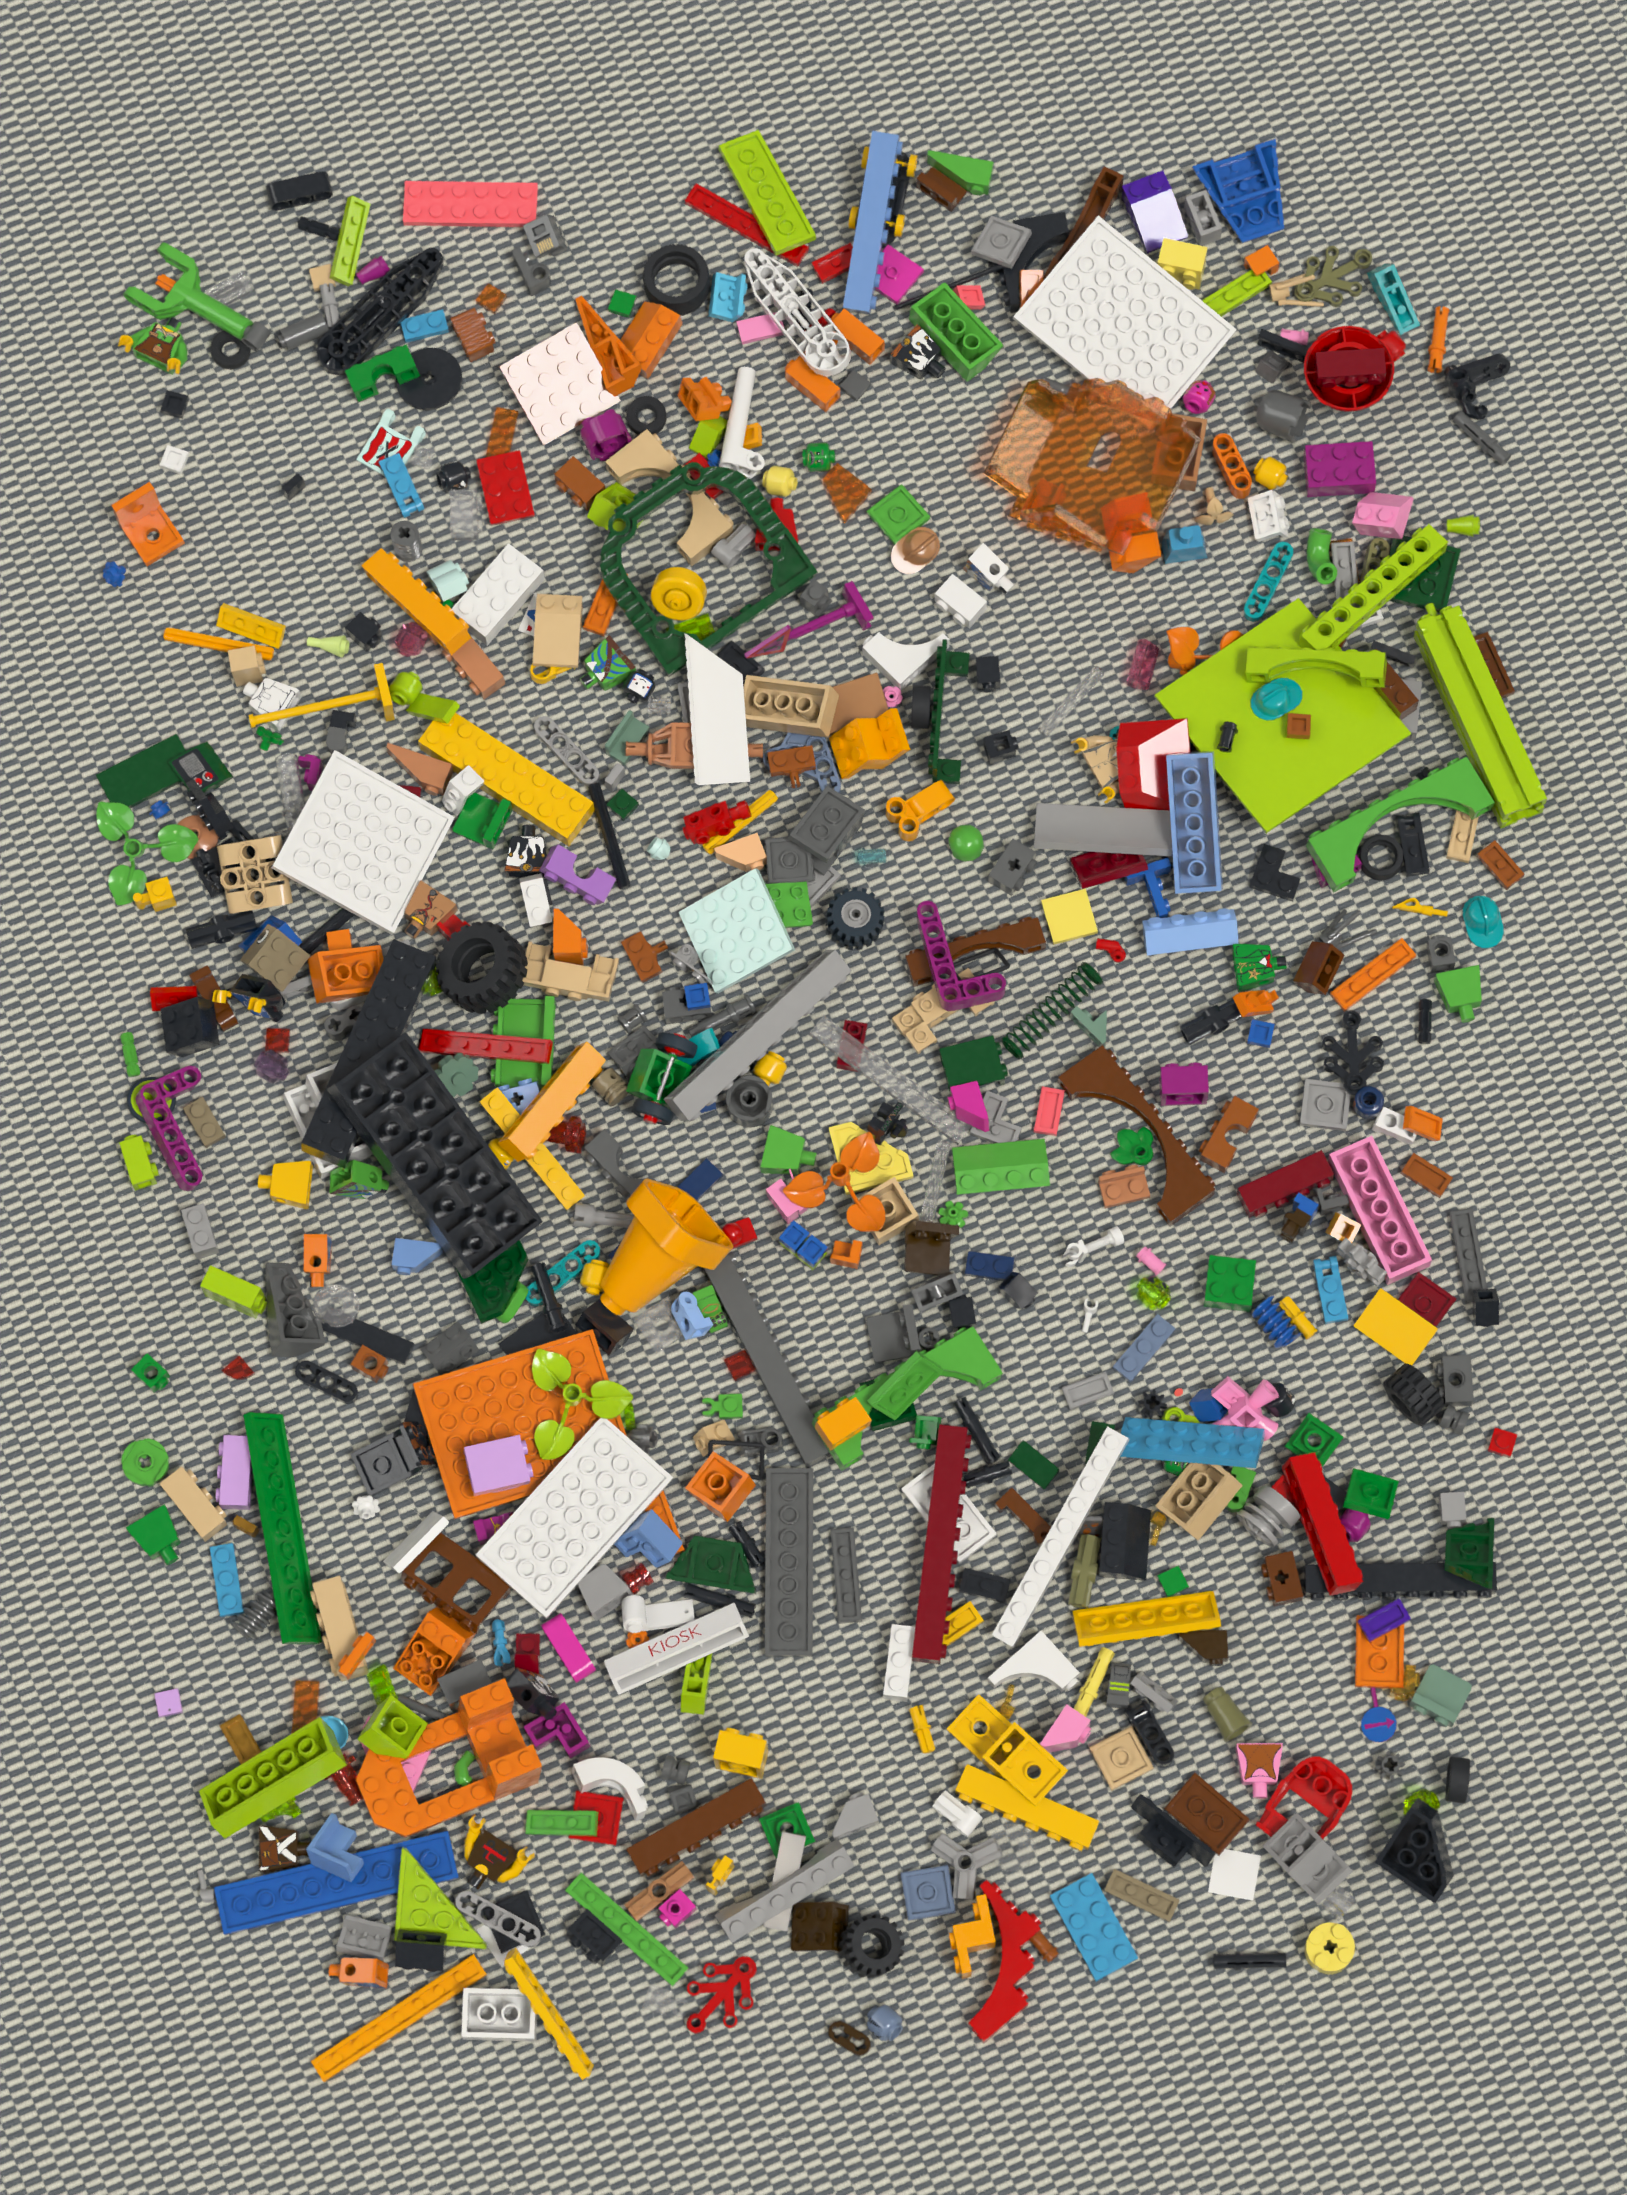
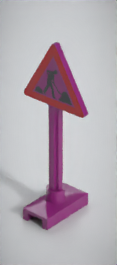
(854, 606)

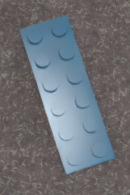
(1192, 1442)

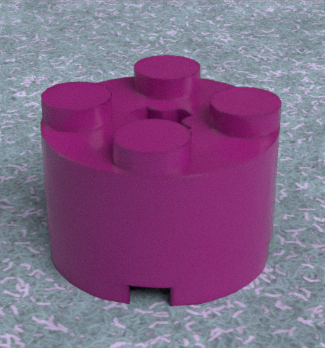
(604, 435)

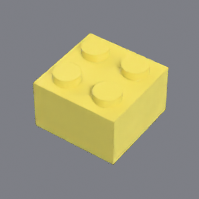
(1183, 262)

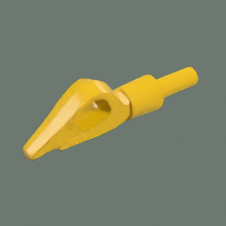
(1418, 908)

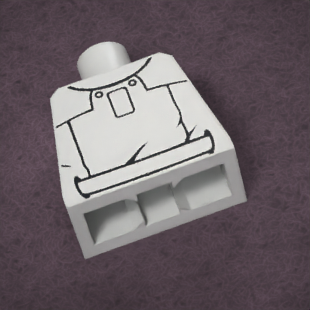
(271, 697)

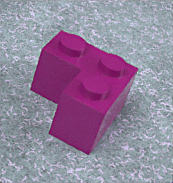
(560, 1727)

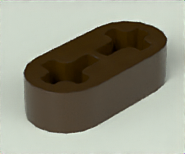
(852, 2033)

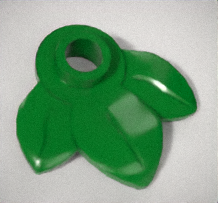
(1131, 1144)

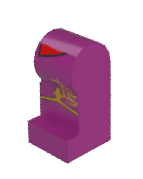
(488, 1527)

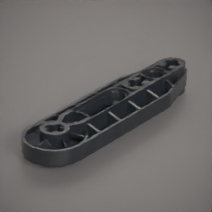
(389, 301)

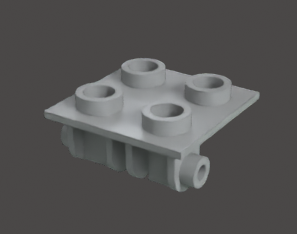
(686, 959)

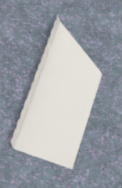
(716, 718)

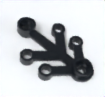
(1352, 1057)

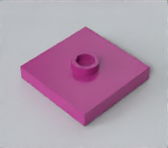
(897, 275)

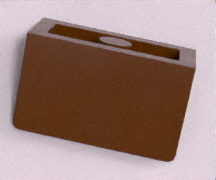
(940, 188)

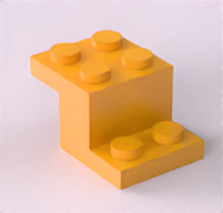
(869, 743)
(972, 1936)

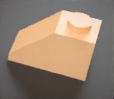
(743, 853)

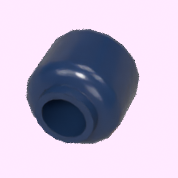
(1372, 1096)

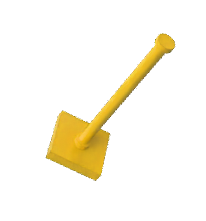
(379, 693)

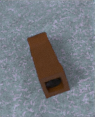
(206, 986)
(1024, 1514)

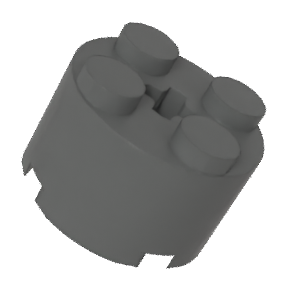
(760, 1109)

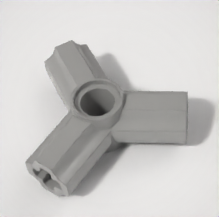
(953, 1853)

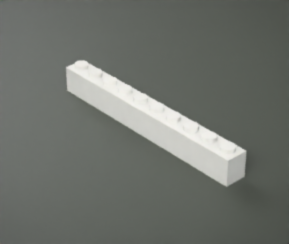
(1060, 1537)

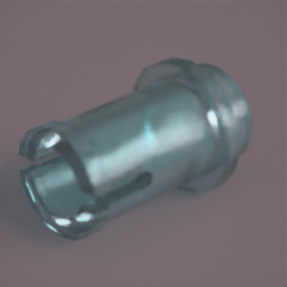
(871, 856)

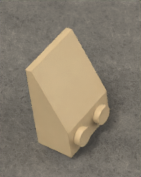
(557, 630)

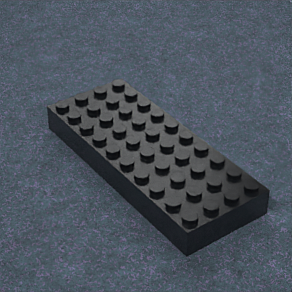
(435, 1155)

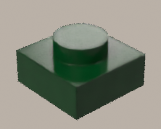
(622, 804)

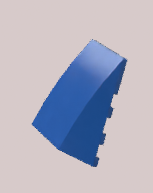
(1246, 190)

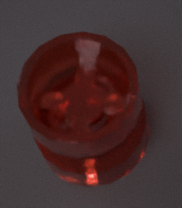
(637, 1578)

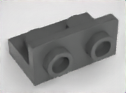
(627, 1051)

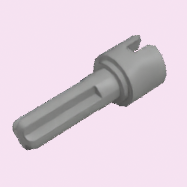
(588, 1216)

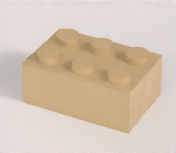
(1198, 1497)

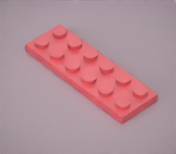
(469, 203)

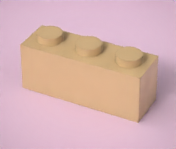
(194, 1503)

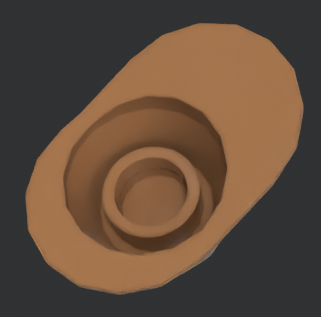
(915, 550)

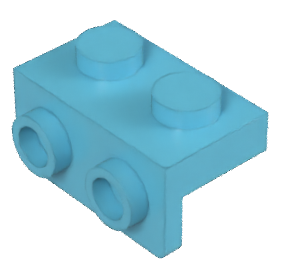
(727, 297)

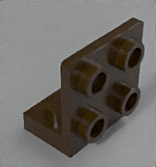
(928, 1247)
(818, 1926)

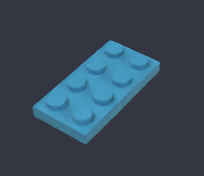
(1093, 1927)

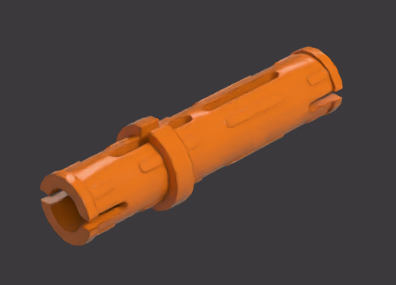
(1437, 346)

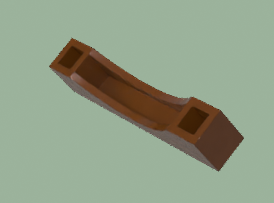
(1098, 204)
(1021, 938)

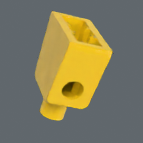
(289, 1183)

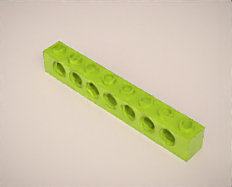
(1426, 539)

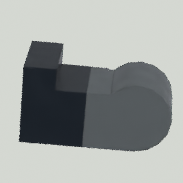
(338, 730)

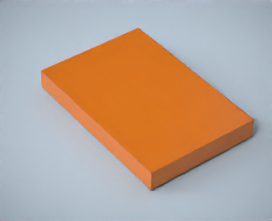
(1380, 1661)

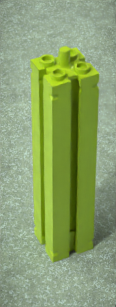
(1479, 714)

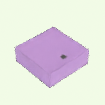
(168, 1703)

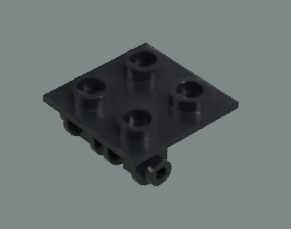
(209, 869)

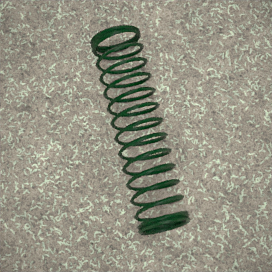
(1090, 972)

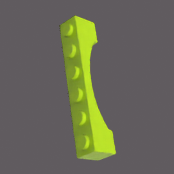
(1268, 663)

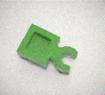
(728, 1406)

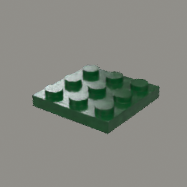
(1432, 584)

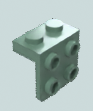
(1440, 1696)

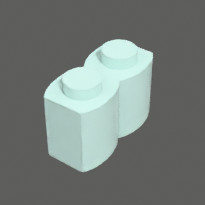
(448, 580)

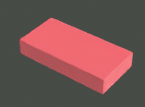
(1049, 1111)

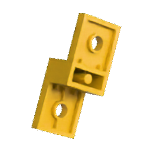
(1007, 1750)

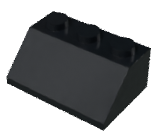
(1125, 1541)

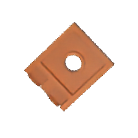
(141, 514)

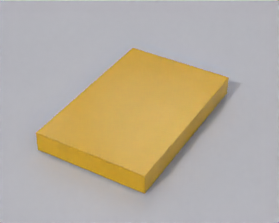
(1395, 1327)

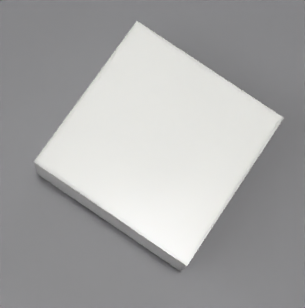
(174, 459)

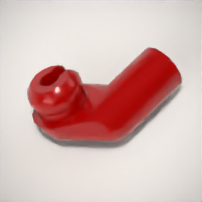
(1113, 948)

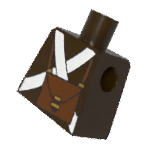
(280, 1849)

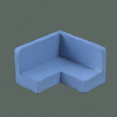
(650, 1537)
(330, 1849)

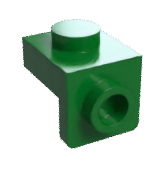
(926, 1431)

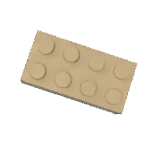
(789, 706)
(338, 1622)

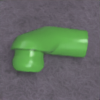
(461, 1769)

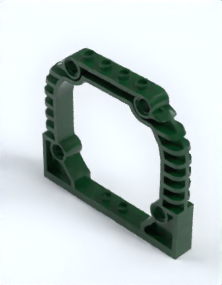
(789, 568)

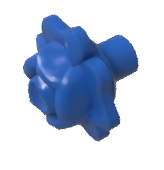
(114, 574)

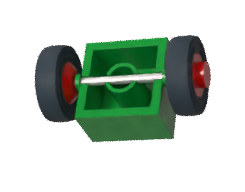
(658, 1075)

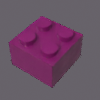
(1183, 1084)

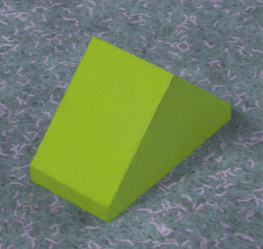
(708, 436)

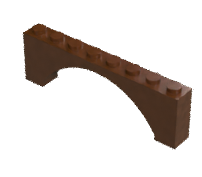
(1102, 1078)

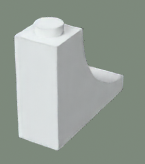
(899, 661)
(1040, 1660)

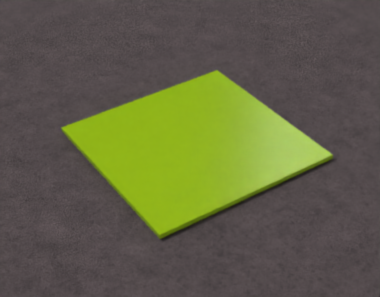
(1266, 769)

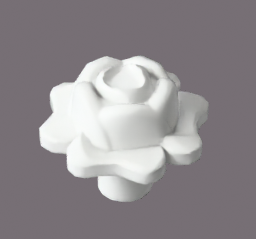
(366, 1507)

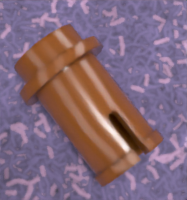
(1046, 1949)

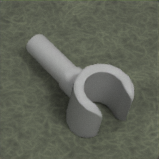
(207, 1895)

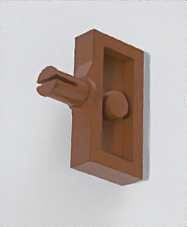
(792, 763)
(644, 955)

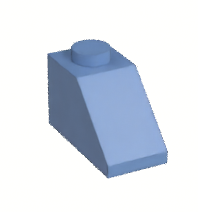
(413, 1255)

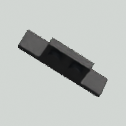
(1167, 1836)

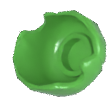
(966, 842)

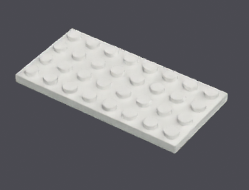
(574, 1517)

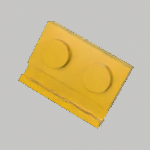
(720, 1872)

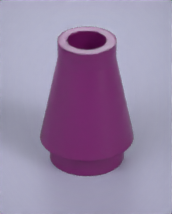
(373, 270)

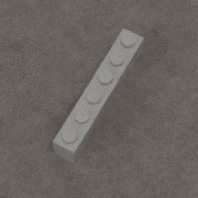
(749, 1914)

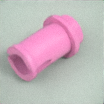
(1297, 336)
(1150, 1260)

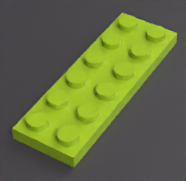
(767, 192)

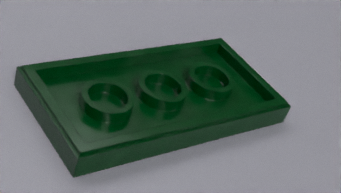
(142, 774)

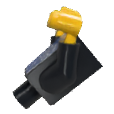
(256, 995)

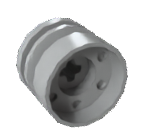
(1265, 1519)

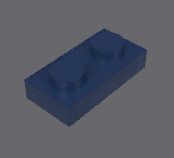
(989, 1266)

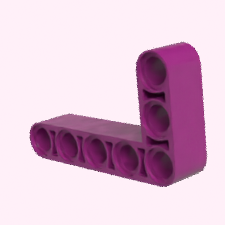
(945, 966)
(169, 1124)

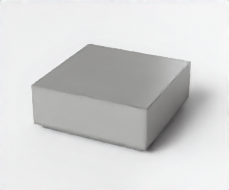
(614, 777)

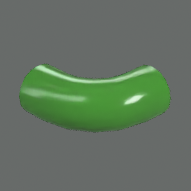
(1318, 556)

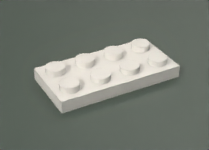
(974, 1528)

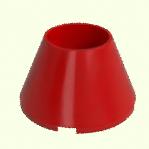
(1340, 398)

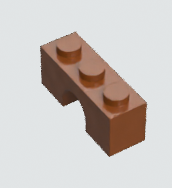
(1237, 1116)

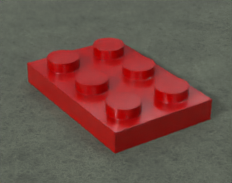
(505, 488)

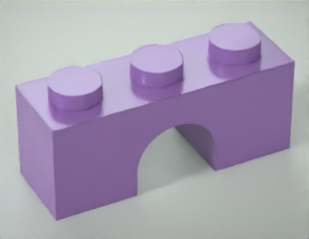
(559, 867)

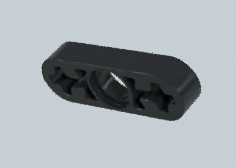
(345, 1384)

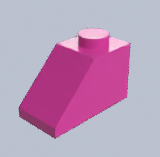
(969, 1105)

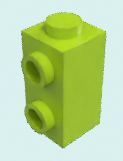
(137, 1160)

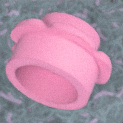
(896, 692)

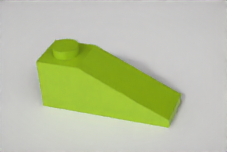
(696, 1685)

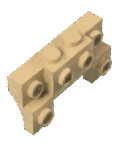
(569, 979)
(927, 1012)

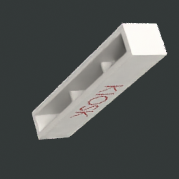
(676, 1648)

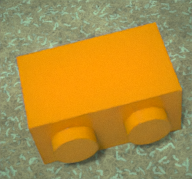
(842, 1423)

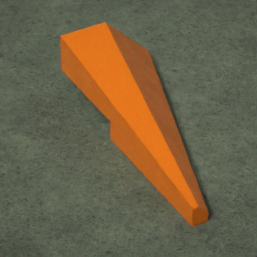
(617, 362)

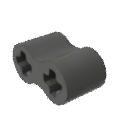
(344, 1022)

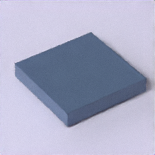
(928, 1893)

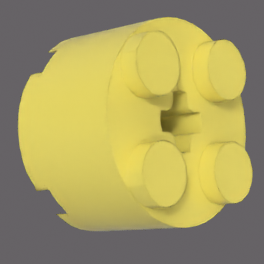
(1321, 1959)

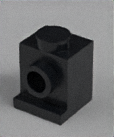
(993, 742)

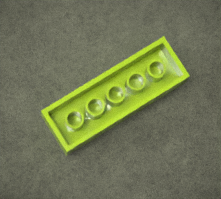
(272, 1777)

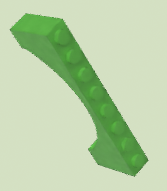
(1451, 787)
(960, 1358)

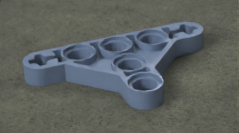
(795, 740)

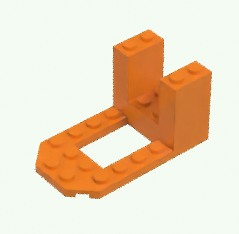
(498, 1748)

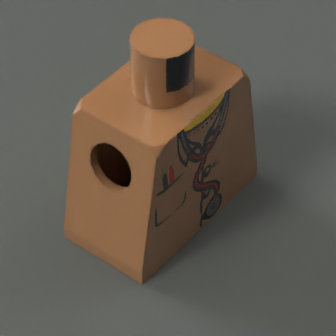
(426, 910)

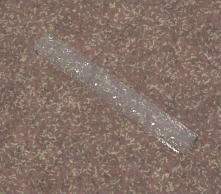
(889, 1079)

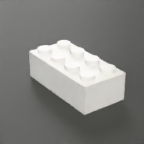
(498, 593)

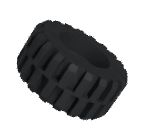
(461, 954)

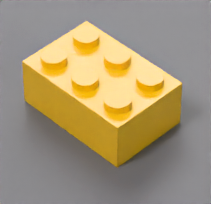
(741, 1753)

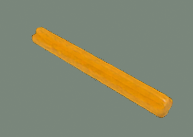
(213, 642)

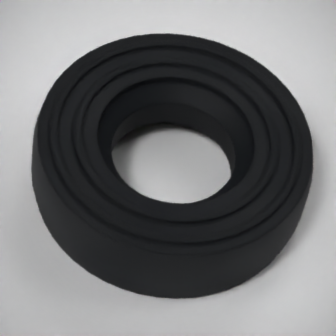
(224, 361)
(638, 405)

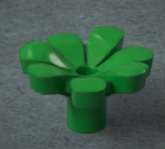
(268, 738)

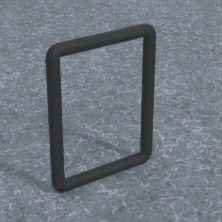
(982, 954)
(747, 1444)

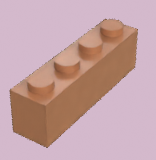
(476, 667)

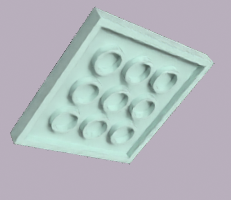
(736, 931)

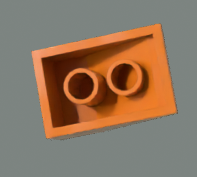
(344, 972)

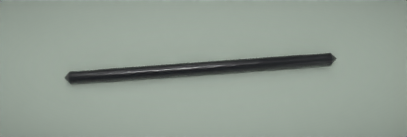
(952, 285)

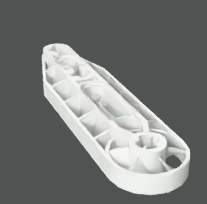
(817, 340)

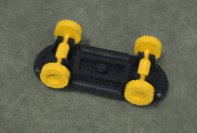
(907, 169)

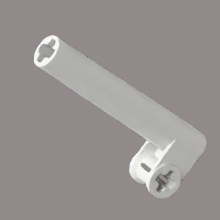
(733, 453)

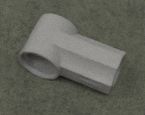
(730, 549)

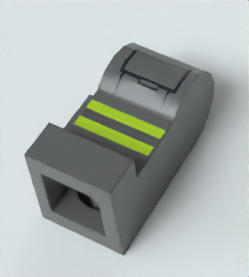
(1119, 1686)

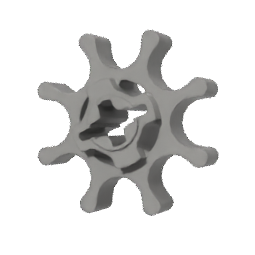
(1361, 1262)

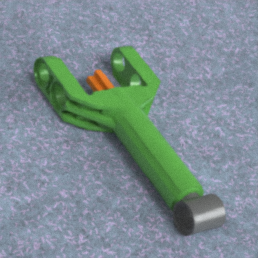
(187, 295)

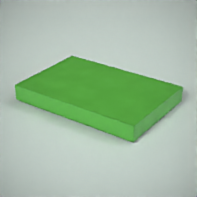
(905, 1385)

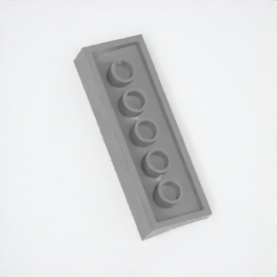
(1103, 829)

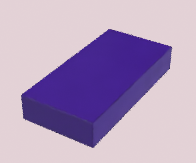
(1384, 1620)

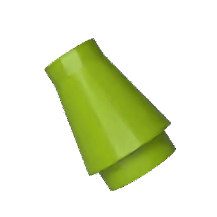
(1464, 525)

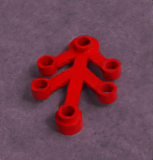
(723, 1991)

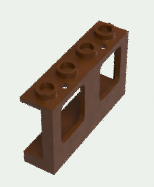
(464, 1568)

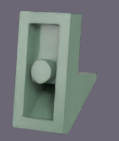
(1094, 1030)

